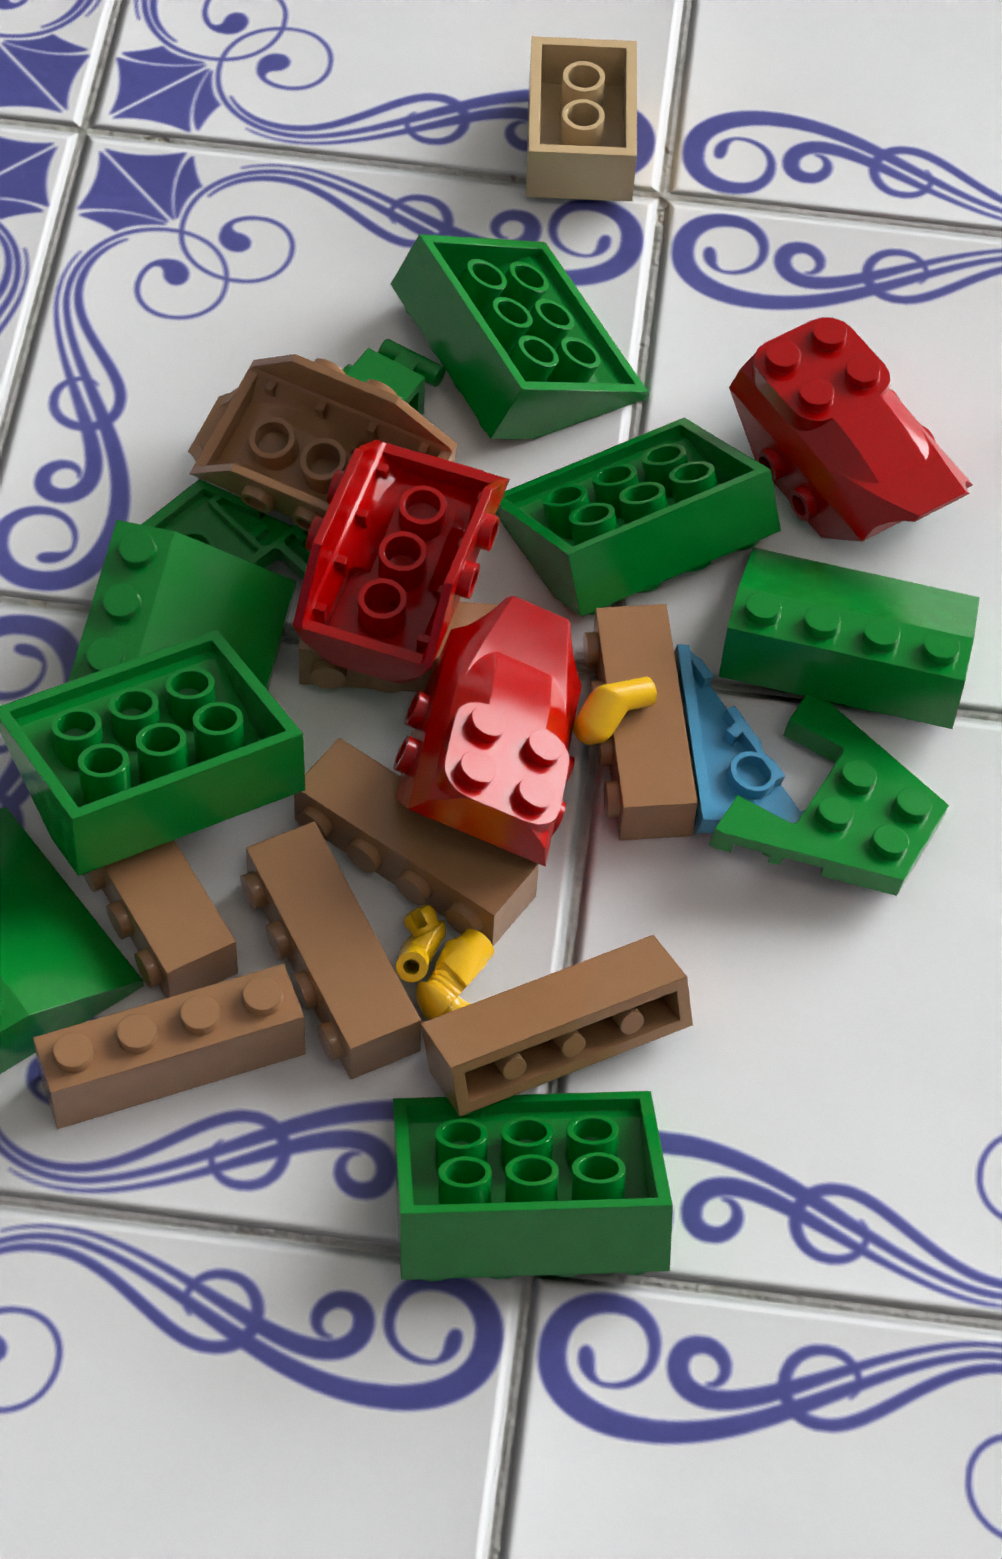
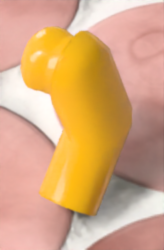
(608, 706)
(422, 945)

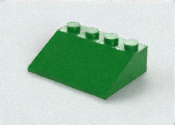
(514, 334)
(639, 514)
(175, 588)
(850, 637)
(152, 750)
(53, 952)
(531, 1187)

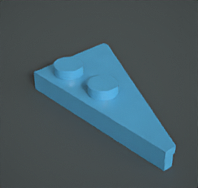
(725, 751)

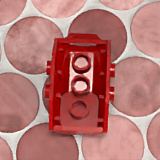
(839, 435)
(394, 559)
(496, 730)

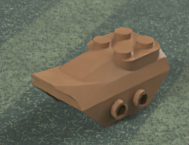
(297, 425)

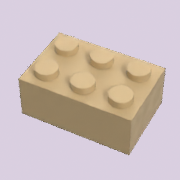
(582, 119)

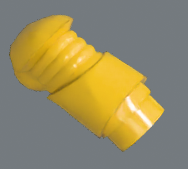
(454, 970)

